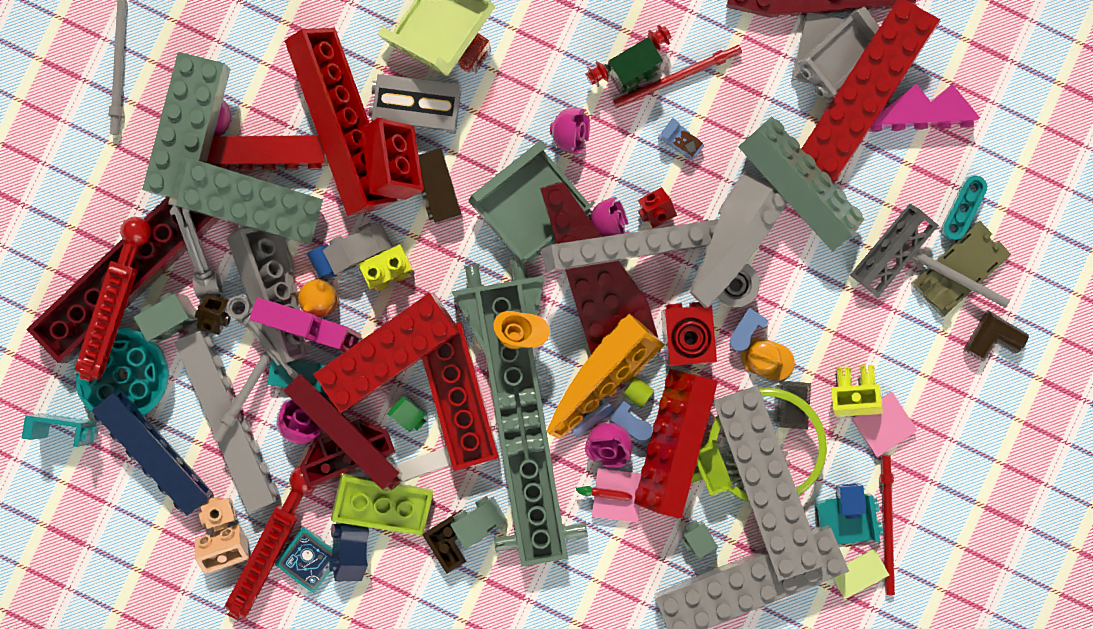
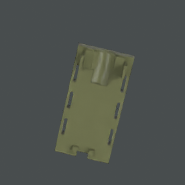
(968, 258)

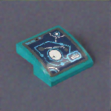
(306, 559)

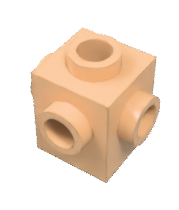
(226, 513)

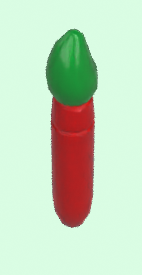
(604, 493)

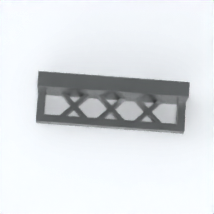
(891, 247)

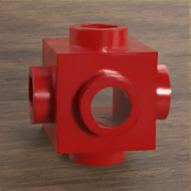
(656, 208)

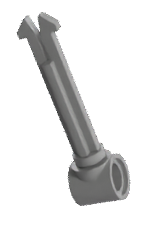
(205, 280)
(257, 330)

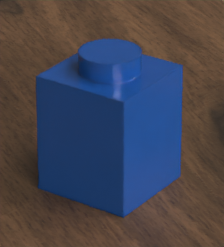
(851, 500)

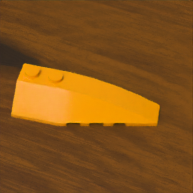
(613, 361)

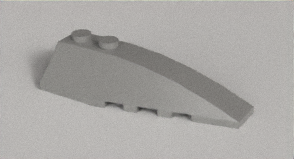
(741, 228)
(268, 274)

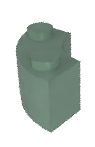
(476, 523)

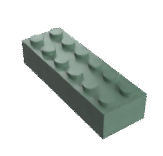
(186, 119)
(802, 183)
(245, 200)

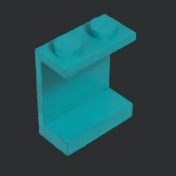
(37, 427)
(850, 530)

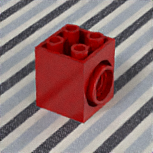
(691, 319)

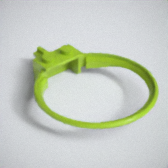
(713, 469)

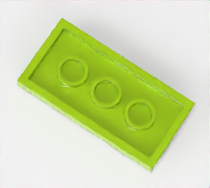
(365, 504)

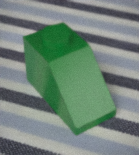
(408, 414)

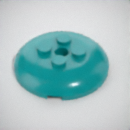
(145, 368)

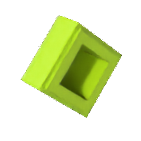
(638, 392)

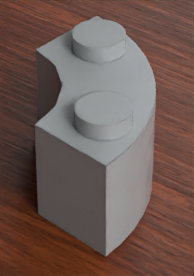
(347, 252)

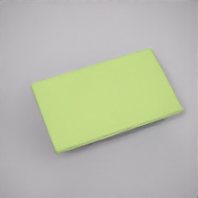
(862, 573)

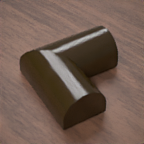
(995, 330)
(442, 542)

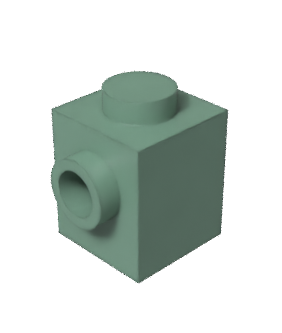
(698, 539)

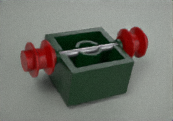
(633, 64)

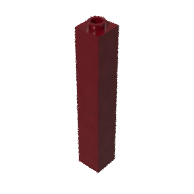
(344, 433)

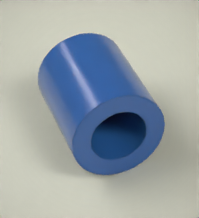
(321, 263)

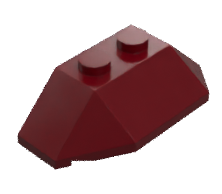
(327, 461)

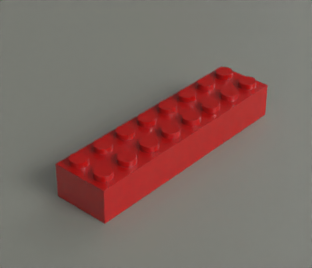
(335, 113)

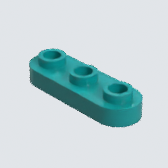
(971, 201)

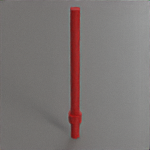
(716, 59)
(887, 480)

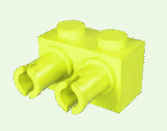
(386, 268)
(860, 399)

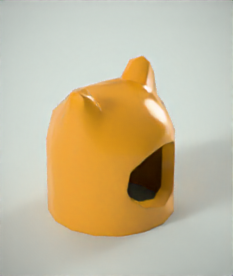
(318, 298)

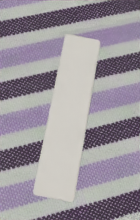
(424, 464)

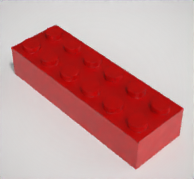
(387, 352)
(460, 403)
(675, 443)

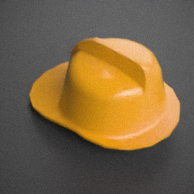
(521, 330)
(768, 359)

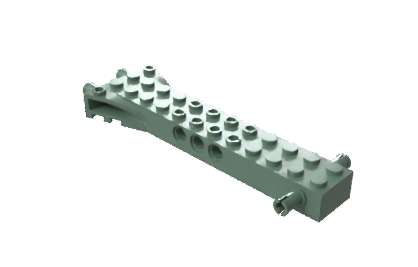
(520, 418)

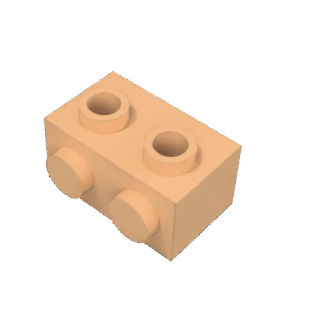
(221, 549)

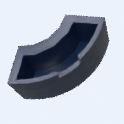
(348, 552)

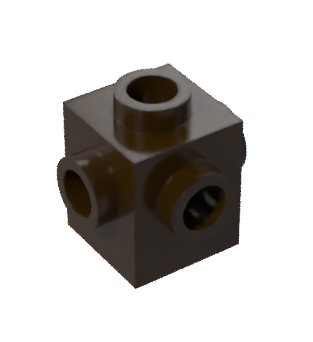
(212, 314)

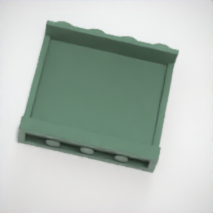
(515, 206)

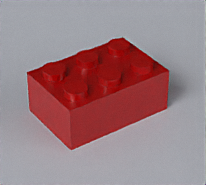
(391, 159)

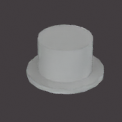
(742, 288)

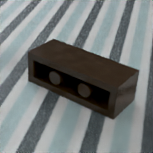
(438, 188)

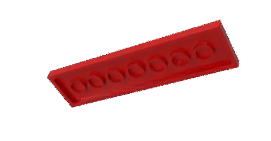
(869, 86)

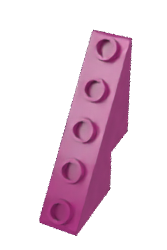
(917, 110)
(304, 325)

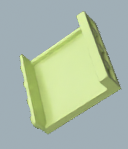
(438, 30)

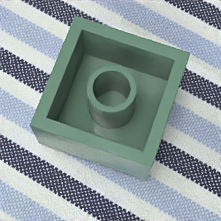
(166, 317)

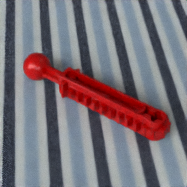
(111, 302)
(267, 549)

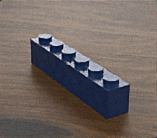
(152, 452)

